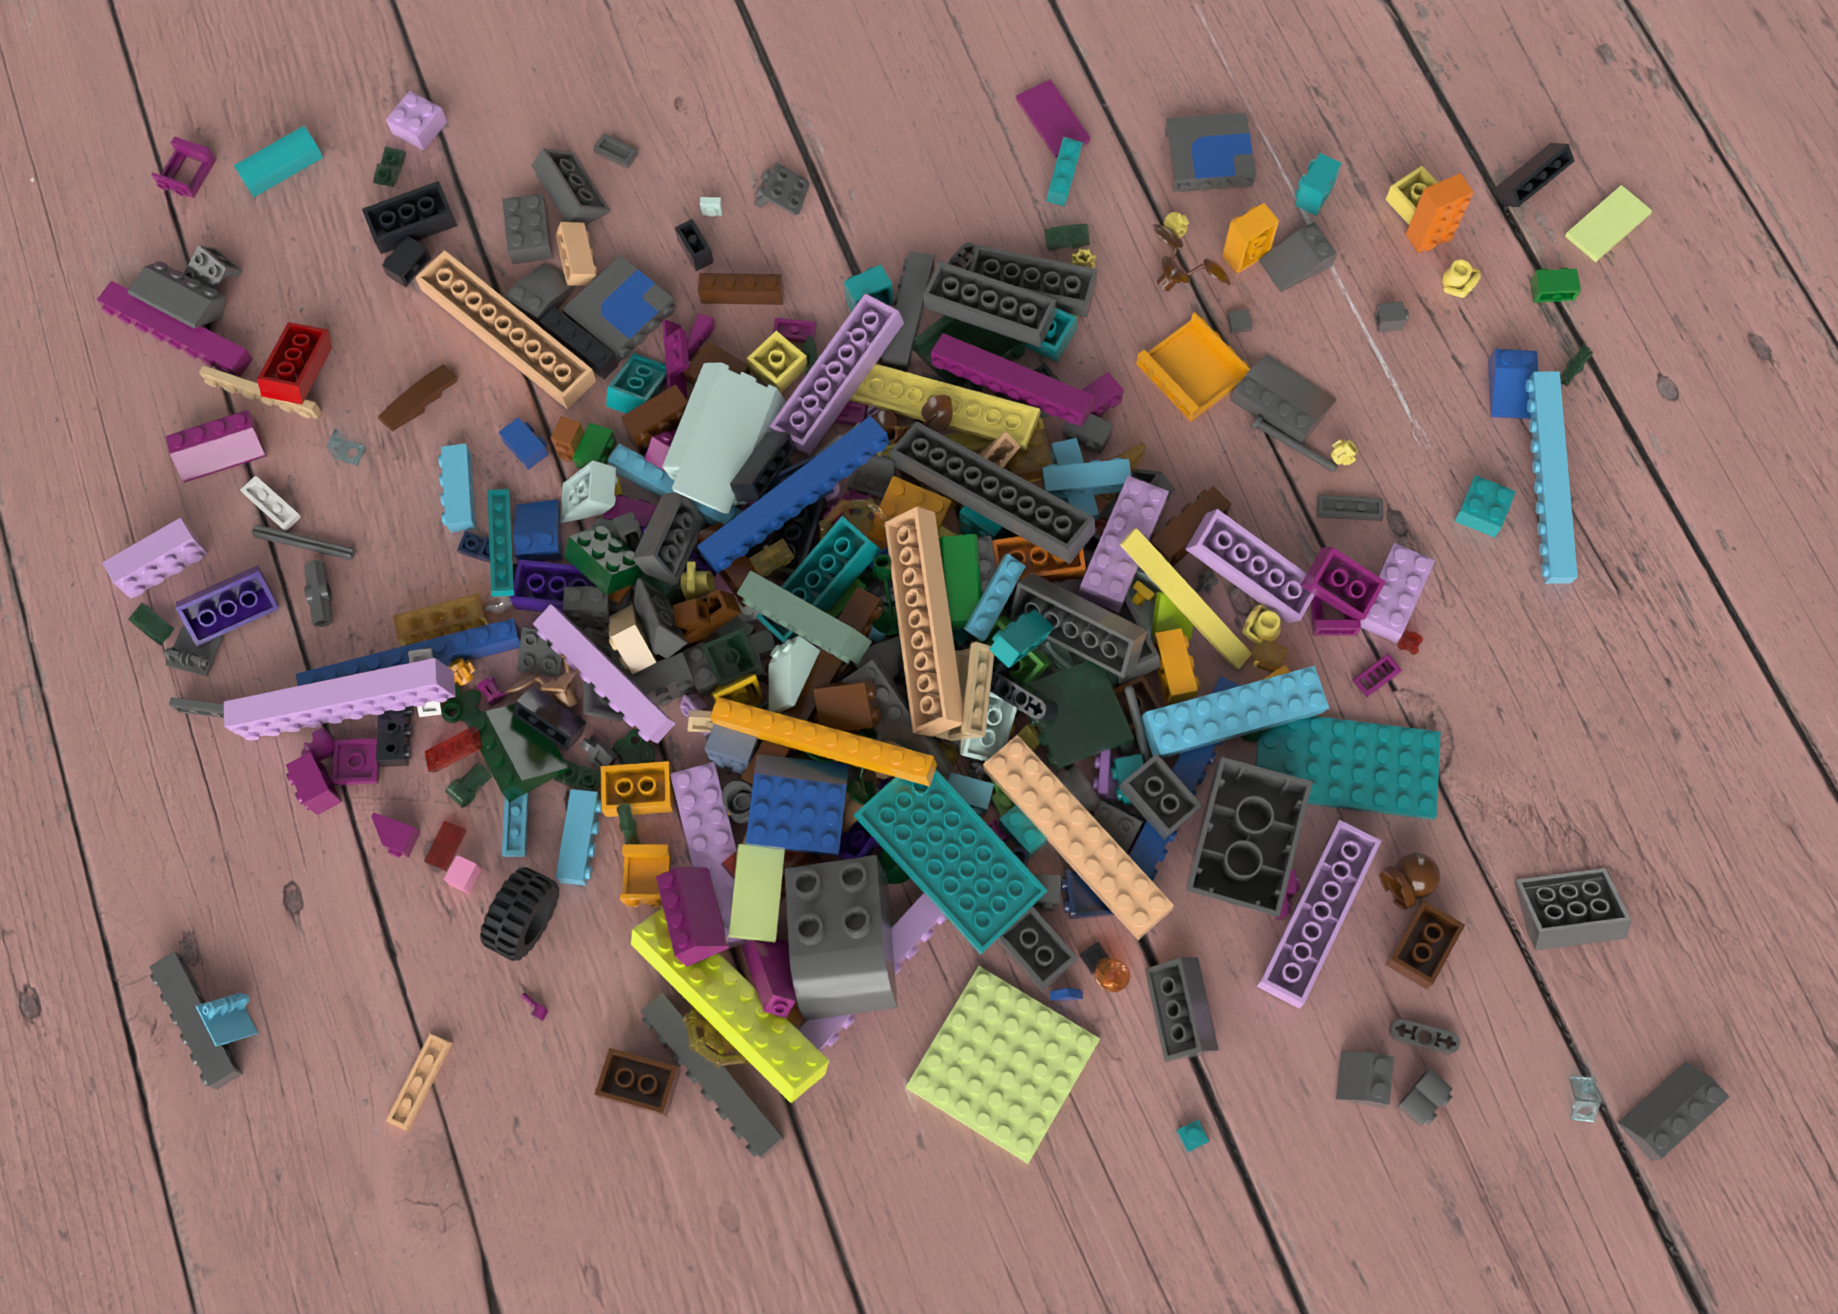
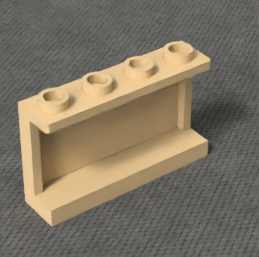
(974, 676)

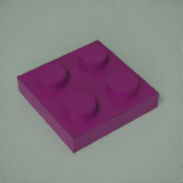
(355, 762)

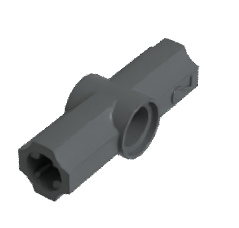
(318, 593)

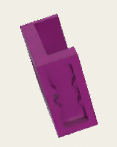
(182, 150)
(1322, 627)

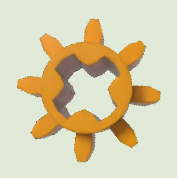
(462, 670)

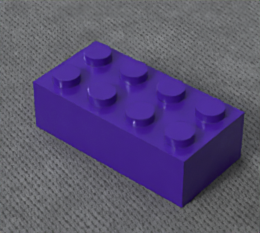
(543, 584)

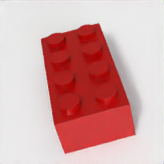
(294, 363)

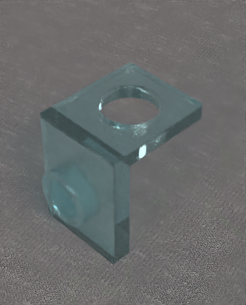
(339, 446)
(1585, 1095)

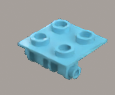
(227, 1019)

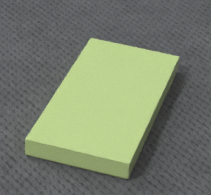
(1608, 223)
(756, 893)

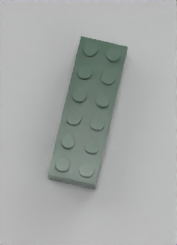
(803, 619)

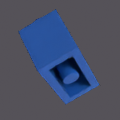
(523, 443)

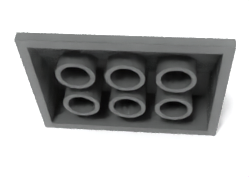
(1282, 399)
(1572, 909)

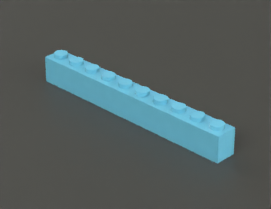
(1552, 478)

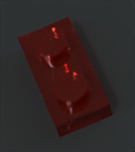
(445, 846)

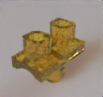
(771, 558)

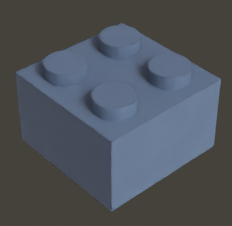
(731, 748)

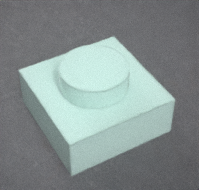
(711, 206)

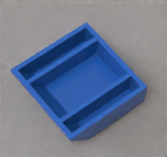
(797, 805)

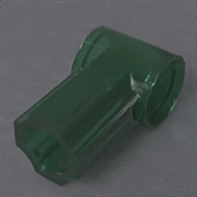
(464, 790)

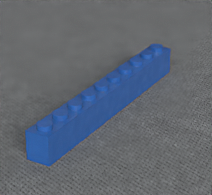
(793, 495)
(465, 644)
(1190, 771)

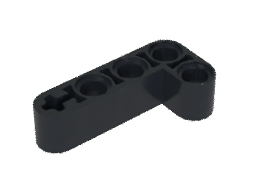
(1018, 691)

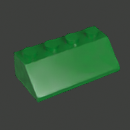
(961, 576)

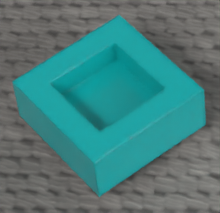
(1192, 1136)

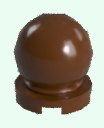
(1412, 878)

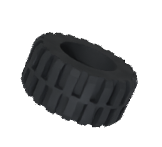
(519, 913)

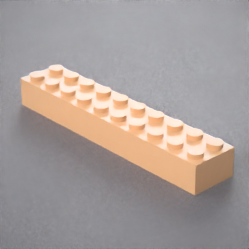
(506, 329)
(924, 622)
(1078, 837)

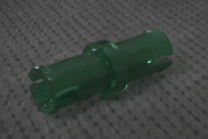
(1575, 365)
(627, 824)

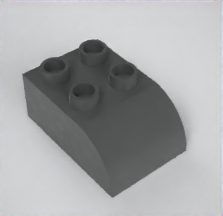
(1248, 836)
(840, 938)

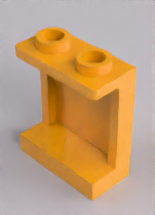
(640, 870)

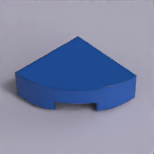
(1066, 994)

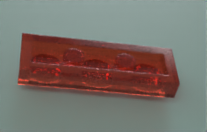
(453, 749)

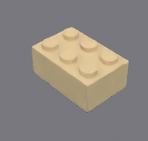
(630, 640)

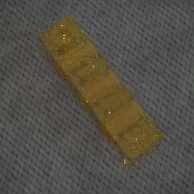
(408, 621)

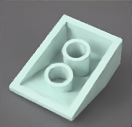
(588, 492)
(789, 672)
(998, 729)

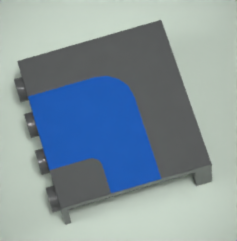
(1210, 152)
(620, 307)

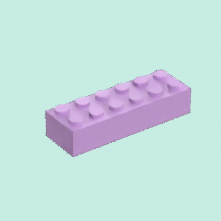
(1251, 565)
(1111, 567)

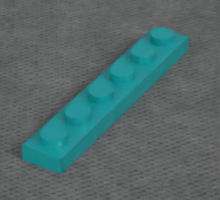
(500, 543)

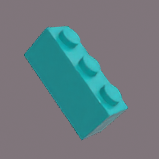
(1064, 171)
(1020, 637)

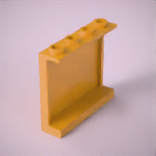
(1193, 367)

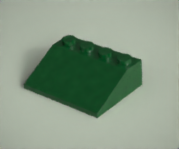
(516, 752)

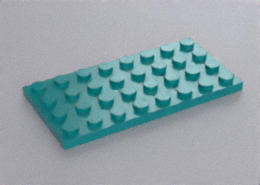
(1358, 764)
(952, 857)

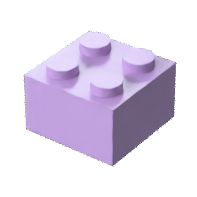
(416, 120)

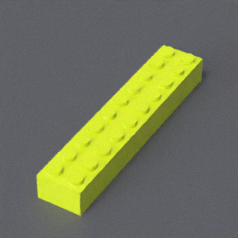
(735, 1011)

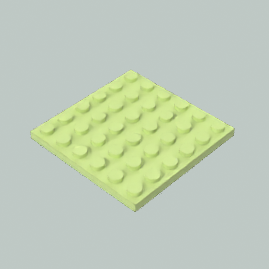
(1003, 1064)

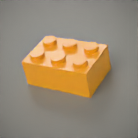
(1250, 237)
(1176, 667)
(641, 785)

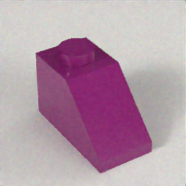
(395, 836)

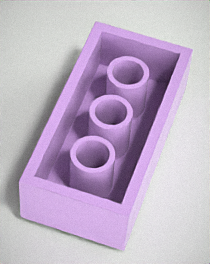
(155, 558)
(1405, 578)

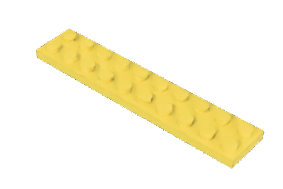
(972, 411)

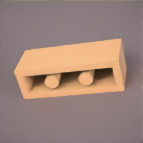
(576, 254)

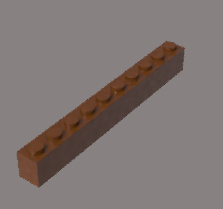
(827, 669)

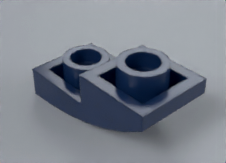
(474, 547)

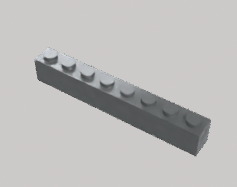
(716, 1082)

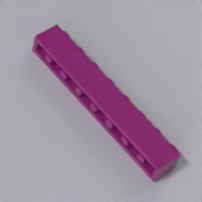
(195, 342)
(1012, 380)

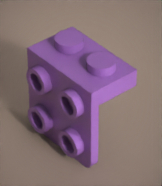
(1103, 782)

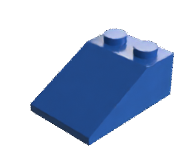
(1507, 382)
(538, 531)

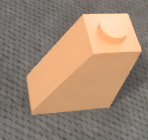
(1000, 449)

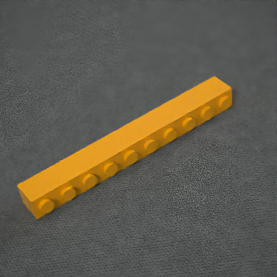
(825, 741)

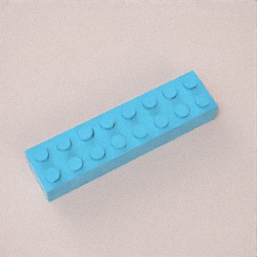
(1234, 712)

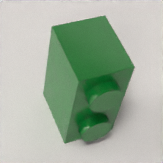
(1555, 285)
(594, 446)

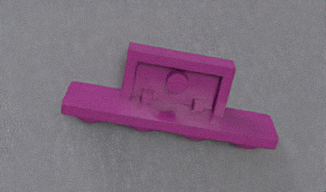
(675, 355)

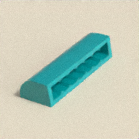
(278, 161)

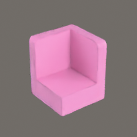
(462, 874)

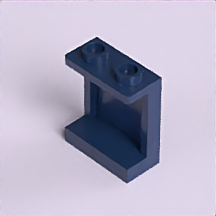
(1081, 899)

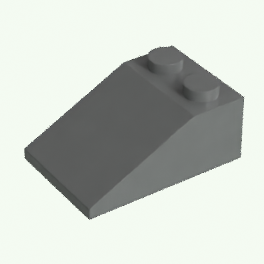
(1299, 257)
(539, 292)

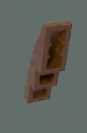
(415, 398)

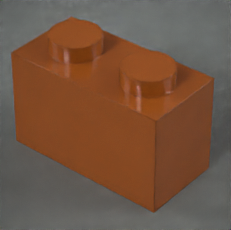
(567, 438)

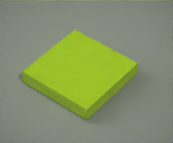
(1169, 617)

